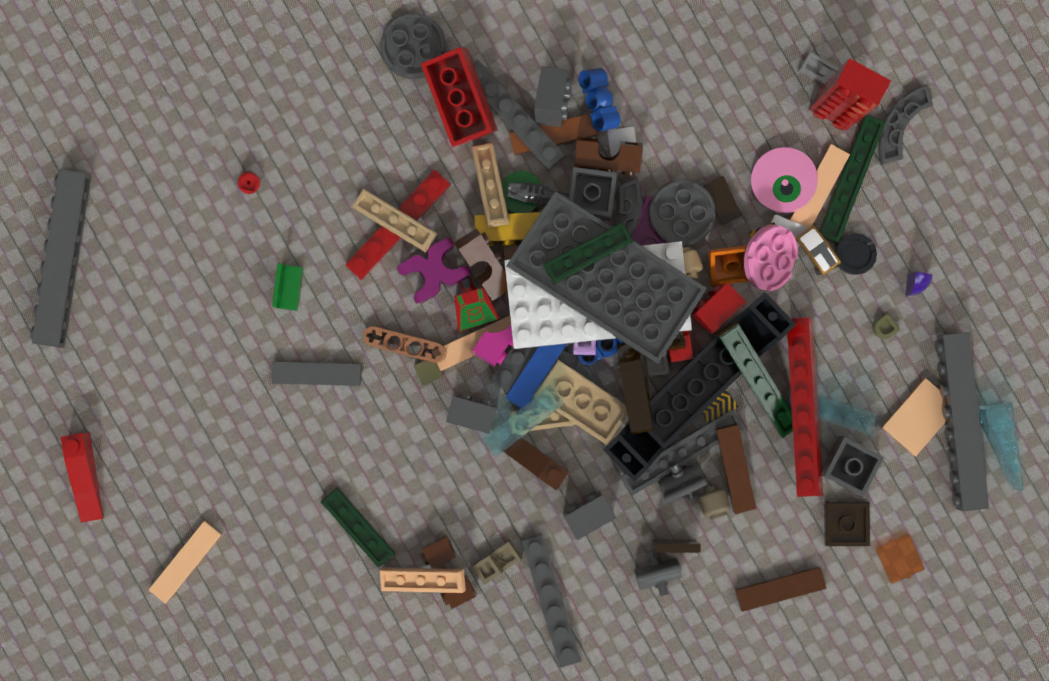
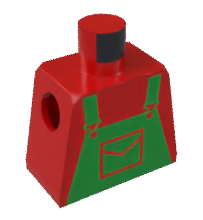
(473, 307)

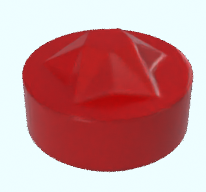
(248, 182)

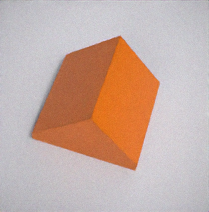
(726, 265)

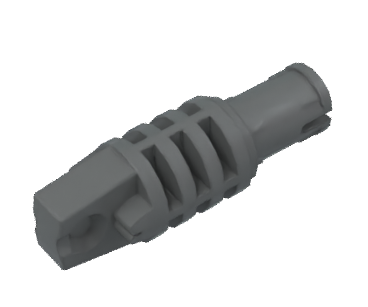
(532, 193)

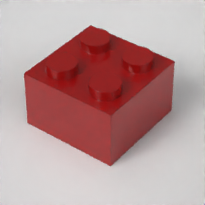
(718, 307)

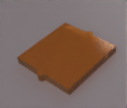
(900, 558)

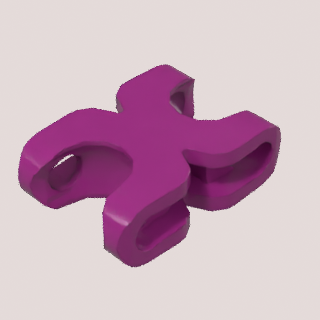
(433, 270)

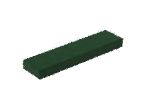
(588, 253)
(358, 527)

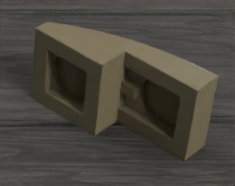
(497, 562)

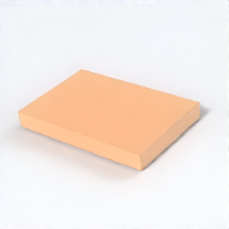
(917, 418)

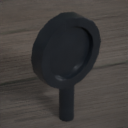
(855, 253)

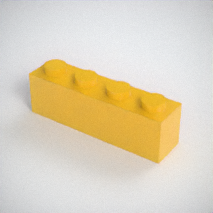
(508, 234)

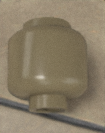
(714, 502)

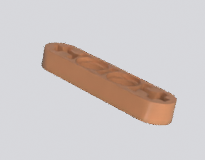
(405, 341)

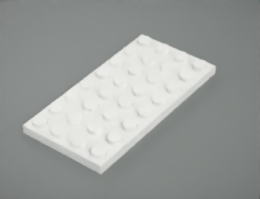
(545, 321)

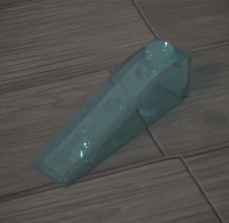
(845, 415)
(523, 420)
(1000, 430)

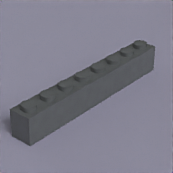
(61, 258)
(962, 421)

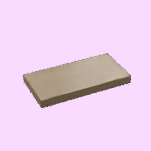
(585, 402)

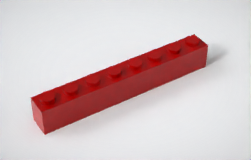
(805, 409)

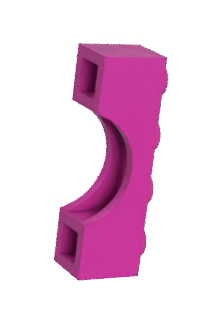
(492, 346)

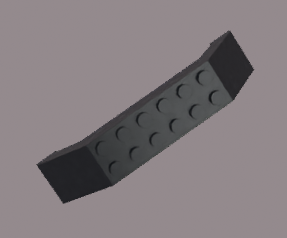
(696, 387)

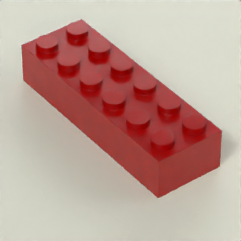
(849, 95)

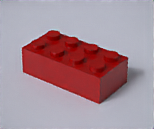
(459, 96)

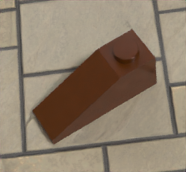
(537, 463)

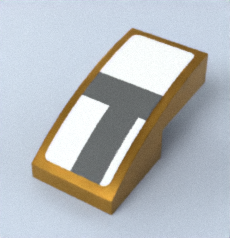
(818, 250)

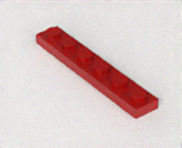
(384, 240)

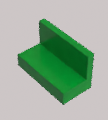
(287, 287)

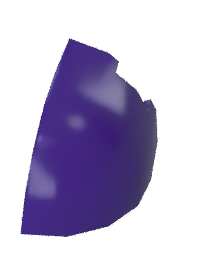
(917, 283)

